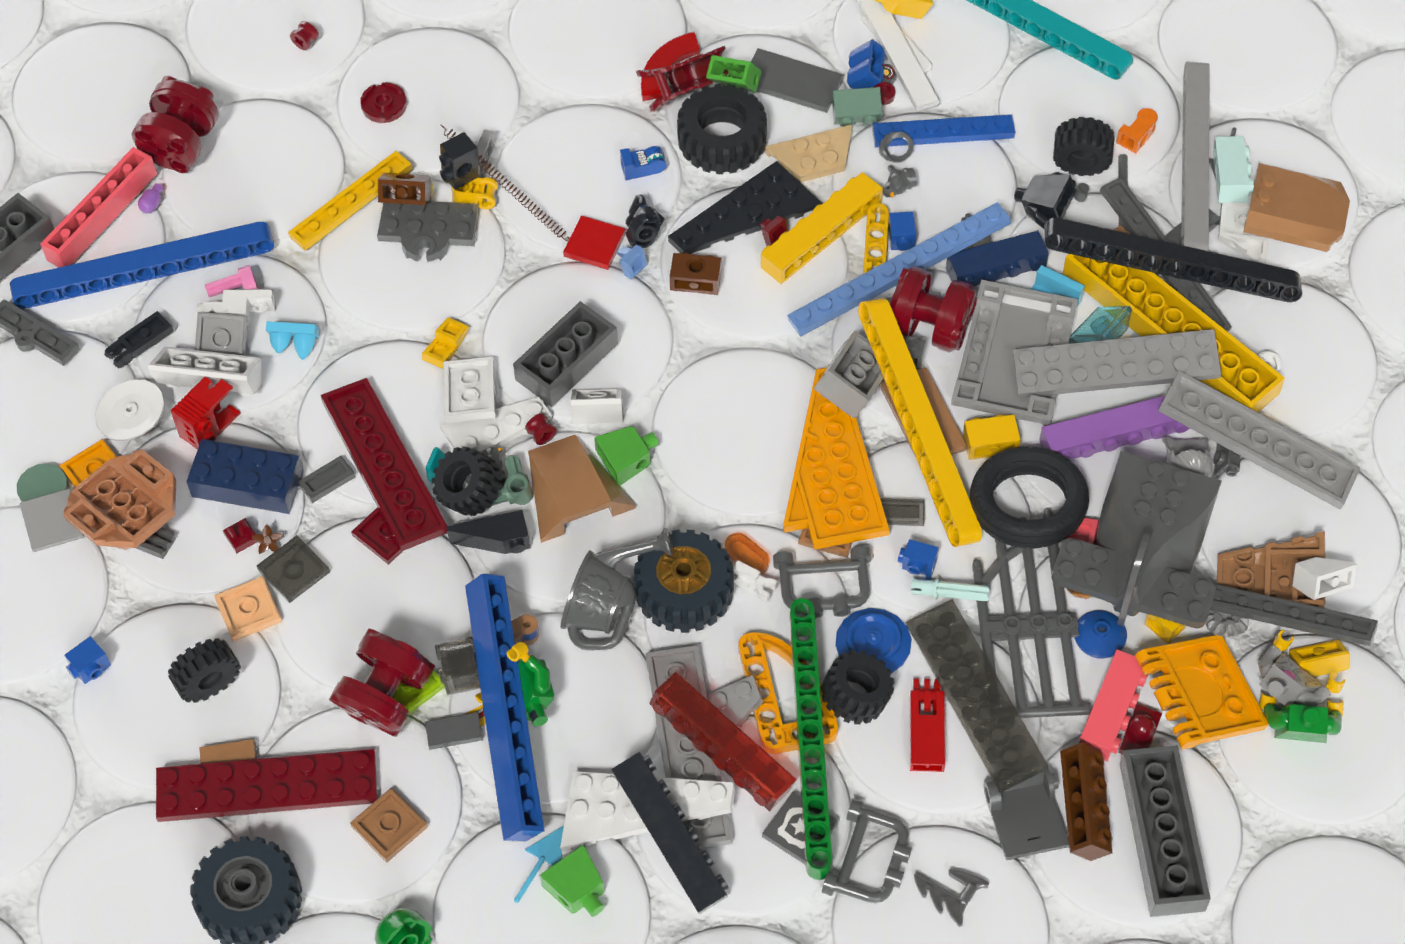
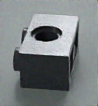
(458, 161)

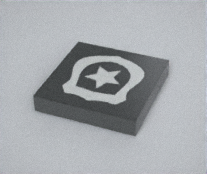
(787, 828)

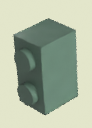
(857, 106)

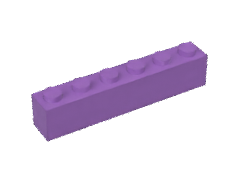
(1109, 429)

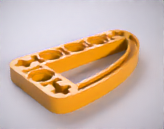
(782, 732)

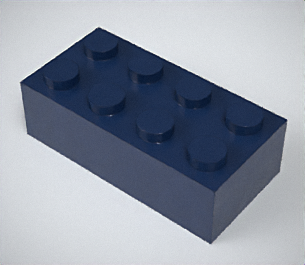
(245, 476)

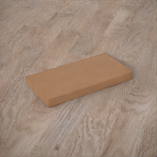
(947, 425)

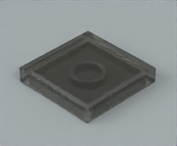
(293, 569)

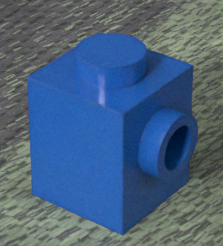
(86, 661)

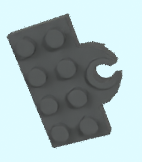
(428, 226)

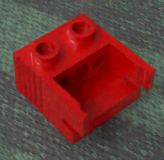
(197, 412)

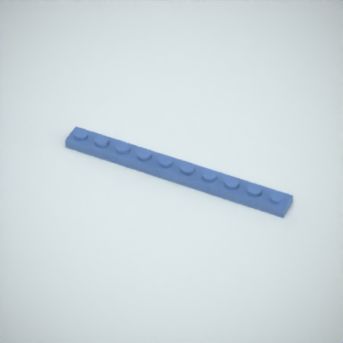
(887, 274)

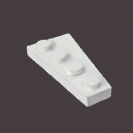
(497, 431)

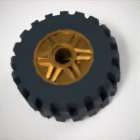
(685, 587)

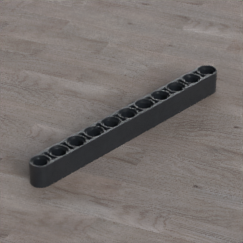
(1172, 260)

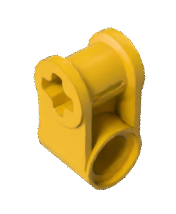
(476, 193)

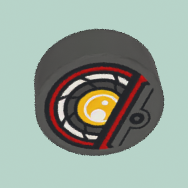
(888, 74)

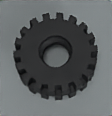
(204, 670)

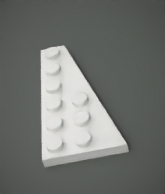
(602, 810)

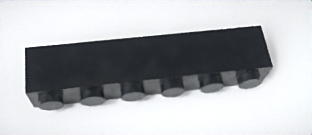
(670, 833)

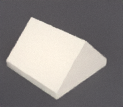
(597, 406)

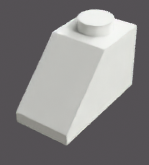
(1323, 576)

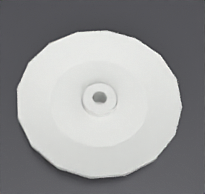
(129, 410)

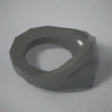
(887, 139)

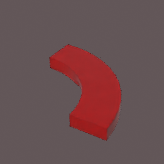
(667, 55)

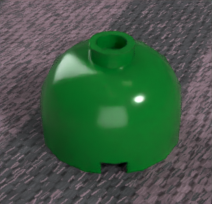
(403, 927)

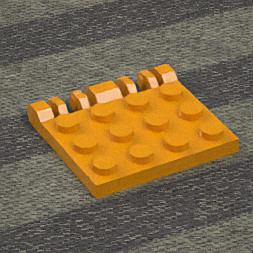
(1205, 686)

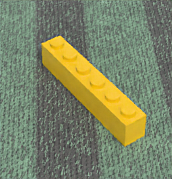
(820, 228)

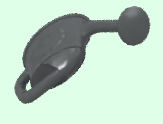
(604, 592)

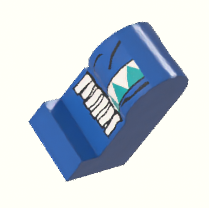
(642, 162)

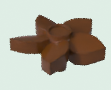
(267, 539)

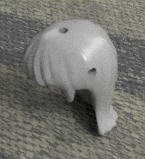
(1189, 454)

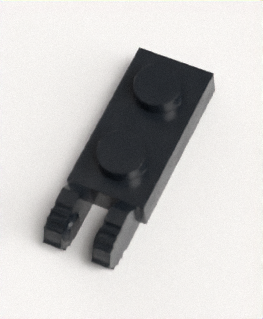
(138, 339)

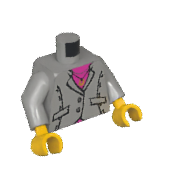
(1289, 681)

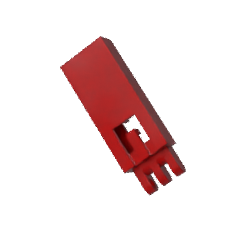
(927, 731)

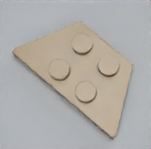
(814, 154)

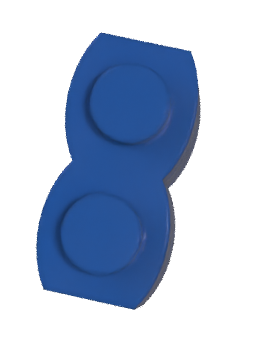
(866, 65)

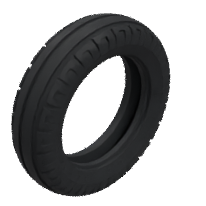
(1024, 532)

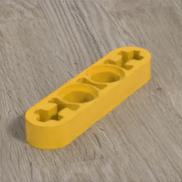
(872, 243)

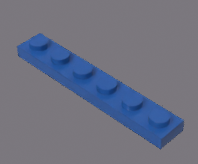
(947, 130)

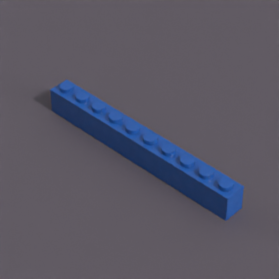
(504, 709)

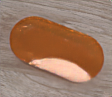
(747, 552)

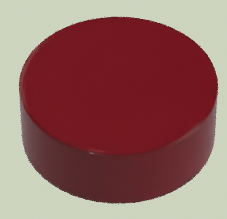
(887, 92)

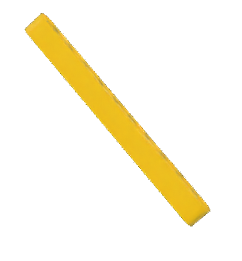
(919, 423)

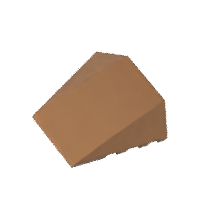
(571, 485)
(1271, 568)

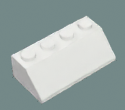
(188, 367)

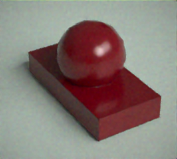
(1140, 729)

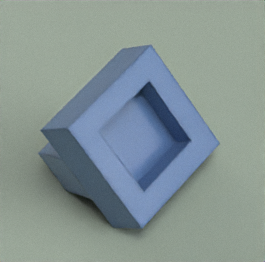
(632, 260)

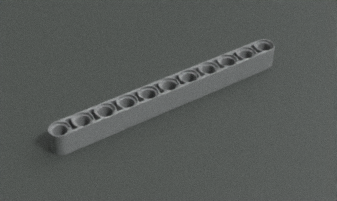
(1195, 156)

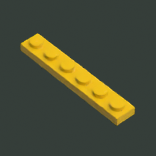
(346, 202)

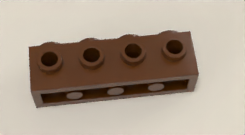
(1086, 802)

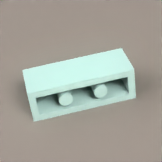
(1232, 169)

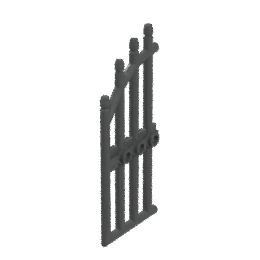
(1030, 626)

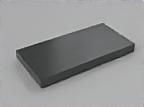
(796, 80)

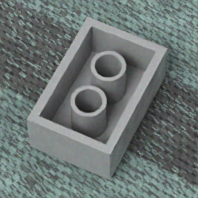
(851, 376)

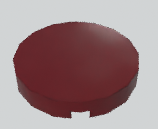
(383, 102)

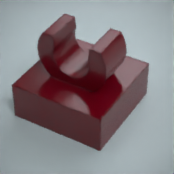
(773, 229)
(240, 535)

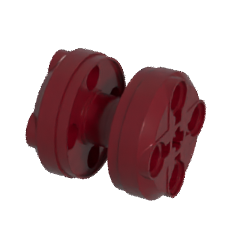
(176, 121)
(947, 314)
(373, 700)

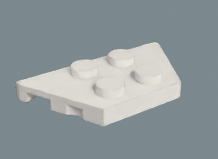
(1232, 235)

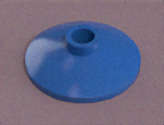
(1096, 643)

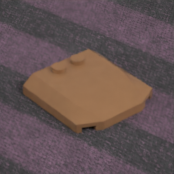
(1297, 208)

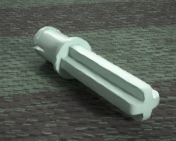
(949, 589)

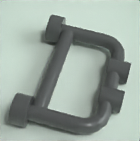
(840, 604)
(893, 877)

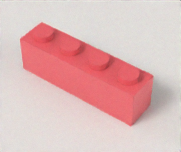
(1113, 703)

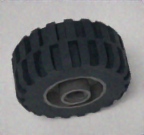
(246, 892)

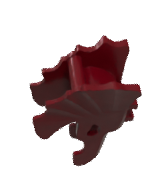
(683, 76)

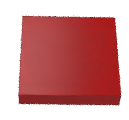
(594, 242)

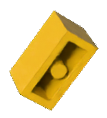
(990, 435)

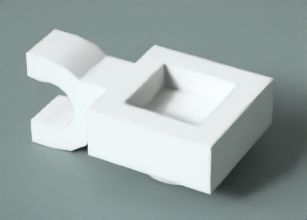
(750, 578)

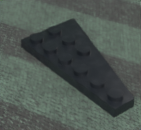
(741, 211)

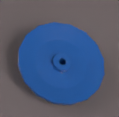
(877, 634)

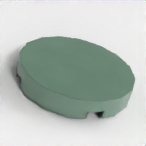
(41, 481)

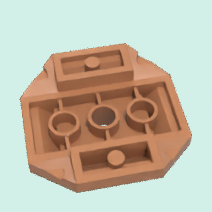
(123, 501)

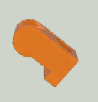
(1139, 132)

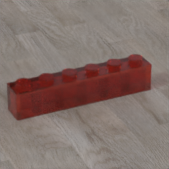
(722, 741)

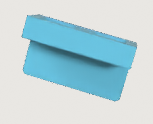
(1057, 284)

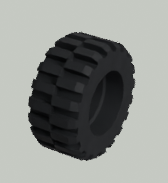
(716, 106)

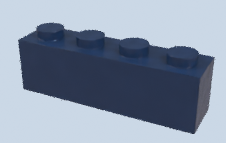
(998, 259)

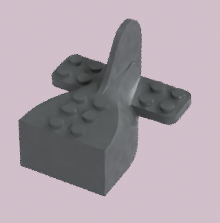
(1146, 544)

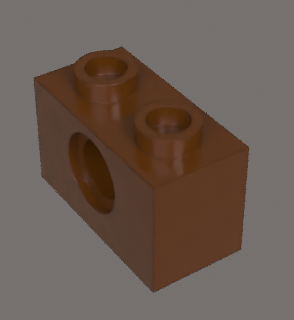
(404, 188)
(695, 273)

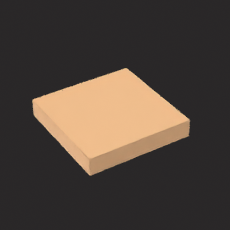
(248, 608)

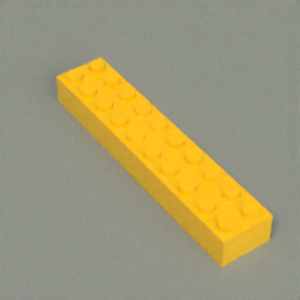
(1163, 310)

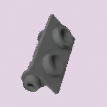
(1226, 461)

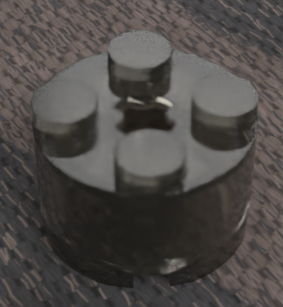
(458, 664)

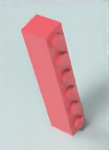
(99, 208)

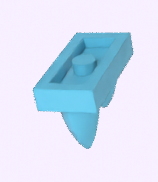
(303, 334)

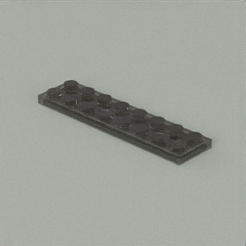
(976, 696)

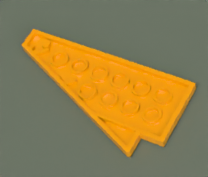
(833, 480)

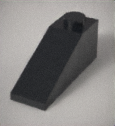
(497, 533)

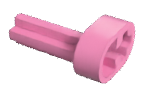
(242, 278)

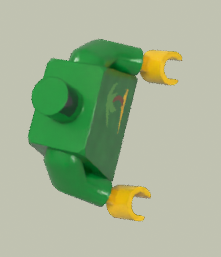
(535, 684)
(1303, 721)

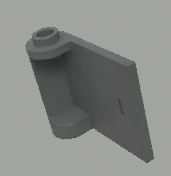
(1027, 816)

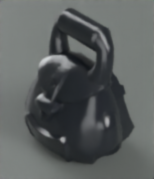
(642, 223)

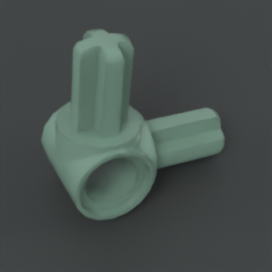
(515, 480)

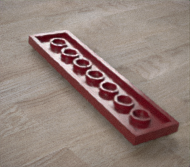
(384, 464)
(265, 785)

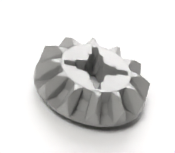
(1230, 627)

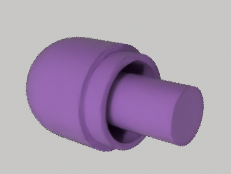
(150, 199)

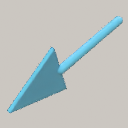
(546, 850)

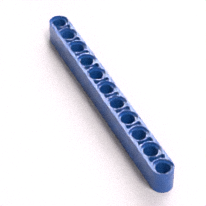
(141, 265)

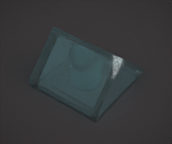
(1103, 324)

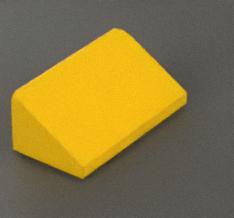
(1322, 658)

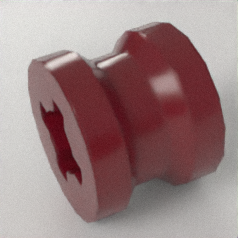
(304, 35)
(540, 429)

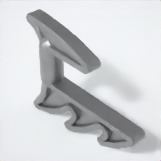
(954, 904)

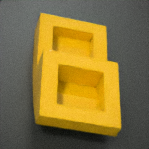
(446, 342)

